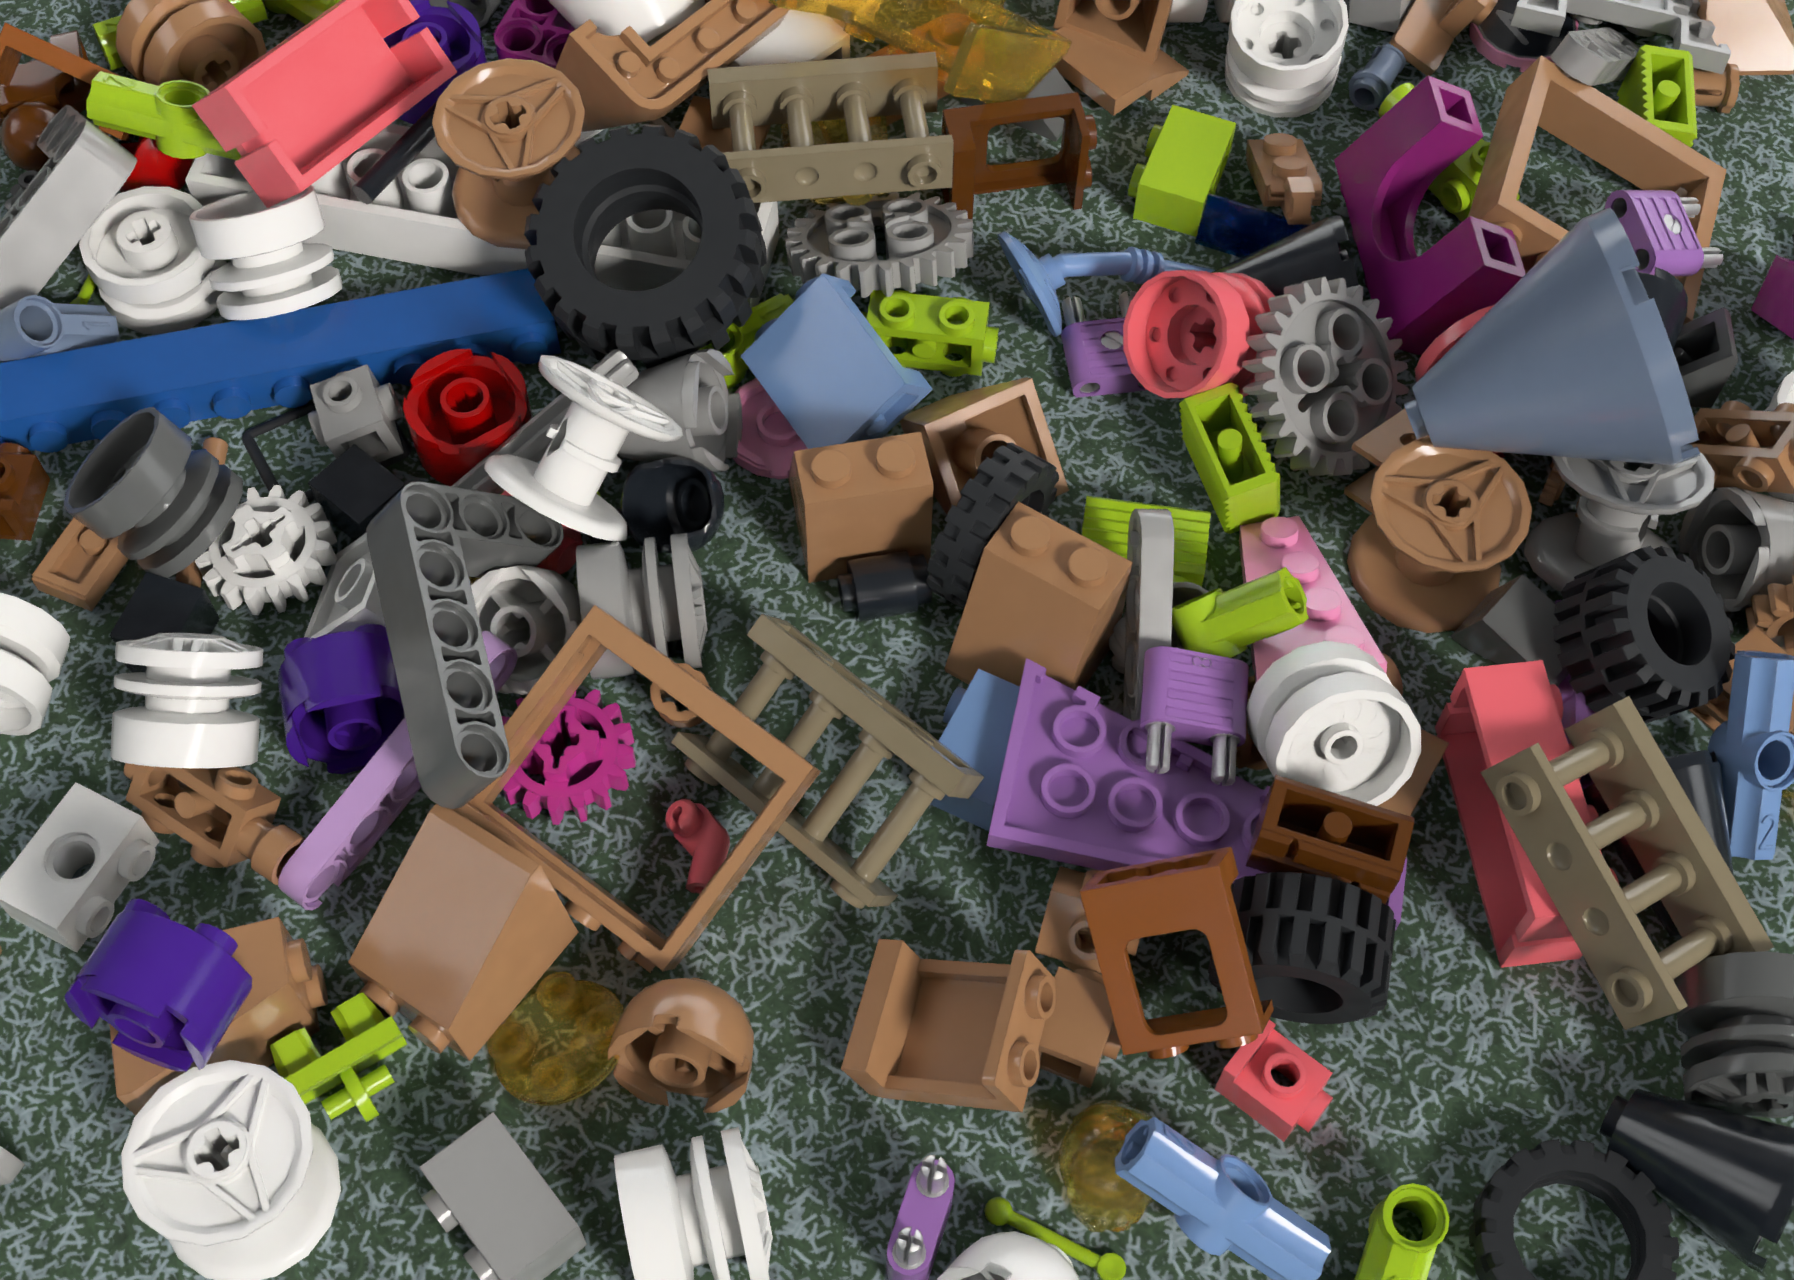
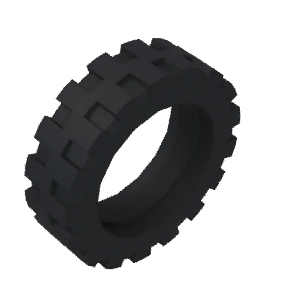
(984, 506)
(1578, 1166)

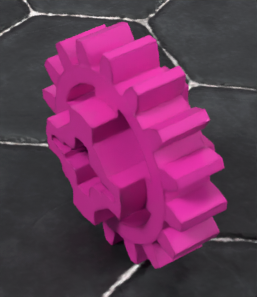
(587, 767)

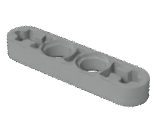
(1595, 55)
(1147, 597)

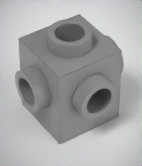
(357, 412)

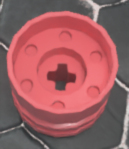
(1192, 331)

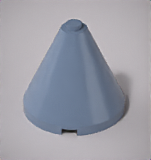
(1565, 364)

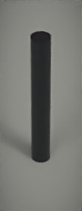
(396, 158)

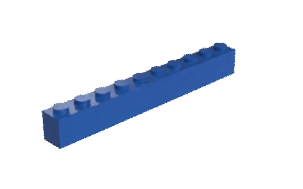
(269, 359)

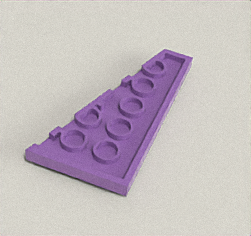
(1083, 796)

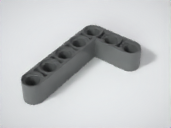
(422, 563)

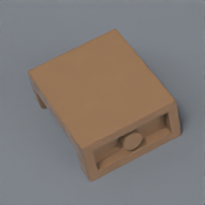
(950, 1029)

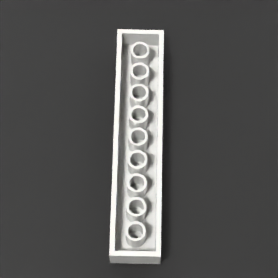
(419, 224)

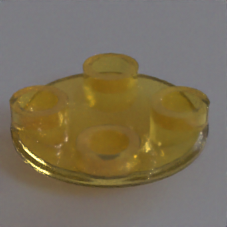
(557, 1041)

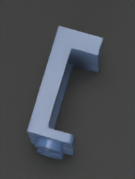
(832, 368)

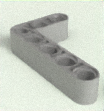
(59, 203)

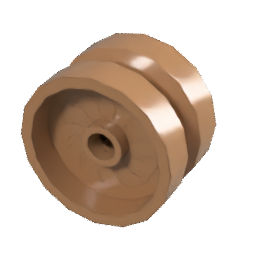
(186, 41)

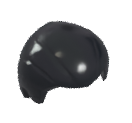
(669, 500)

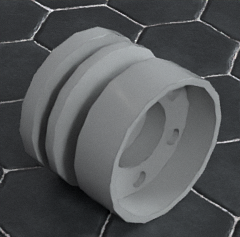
(652, 601)

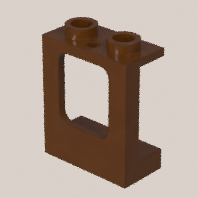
(970, 137)

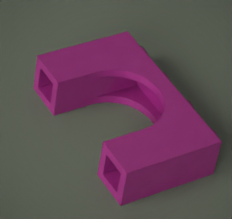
(1383, 186)

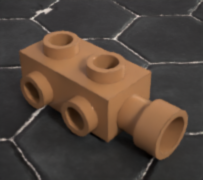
(1748, 446)
(217, 812)

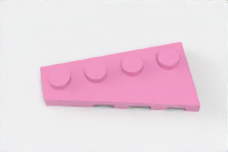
(1332, 617)

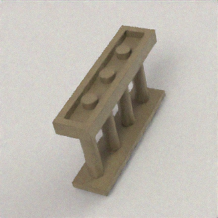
(833, 91)
(884, 733)
(1666, 838)

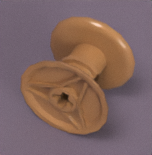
(505, 133)
(1437, 534)

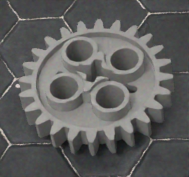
(918, 237)
(1323, 374)

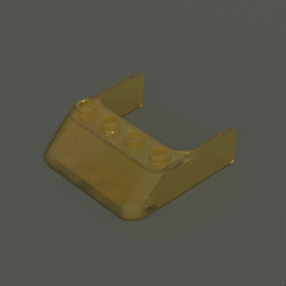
(977, 43)

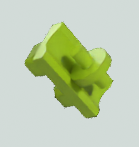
(368, 1041)

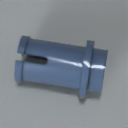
(1376, 77)

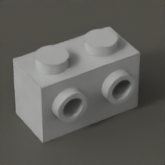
(501, 1206)

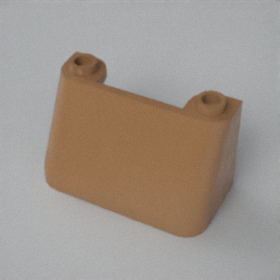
(637, 83)

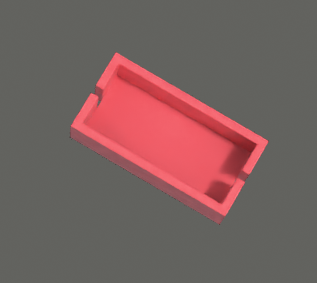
(323, 94)
(1489, 719)

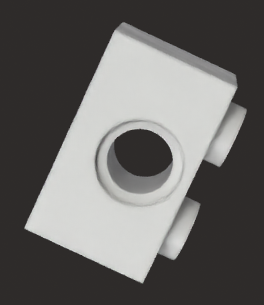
(77, 833)

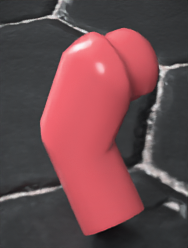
(701, 837)

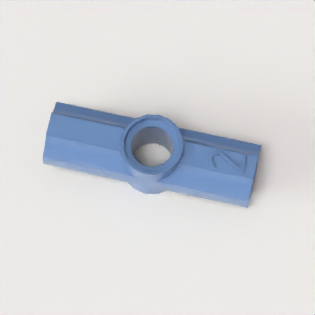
(1756, 750)
(1221, 1203)

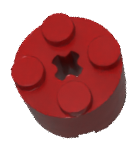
(463, 410)

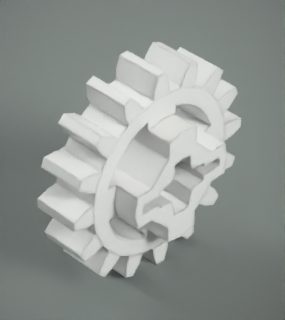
(269, 551)

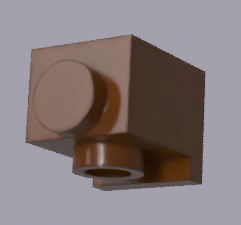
(21, 491)

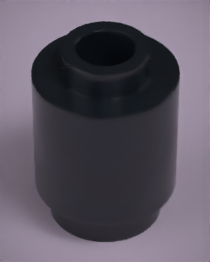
(884, 585)

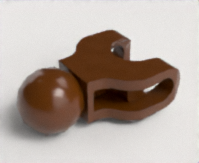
(34, 99)

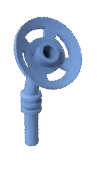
(1045, 275)

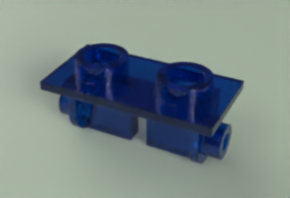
(1240, 227)

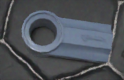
(52, 328)

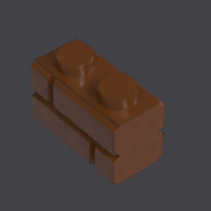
(1330, 837)

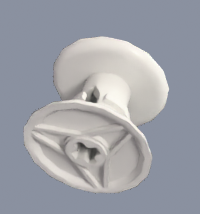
(582, 450)
(231, 1171)

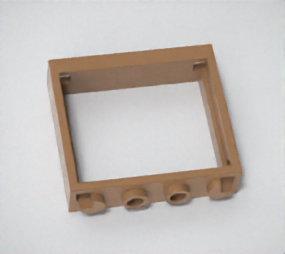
(1601, 131)
(588, 900)

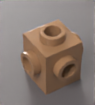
(1065, 925)

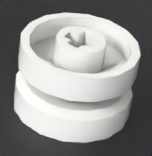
(150, 261)
(30, 657)
(1334, 722)

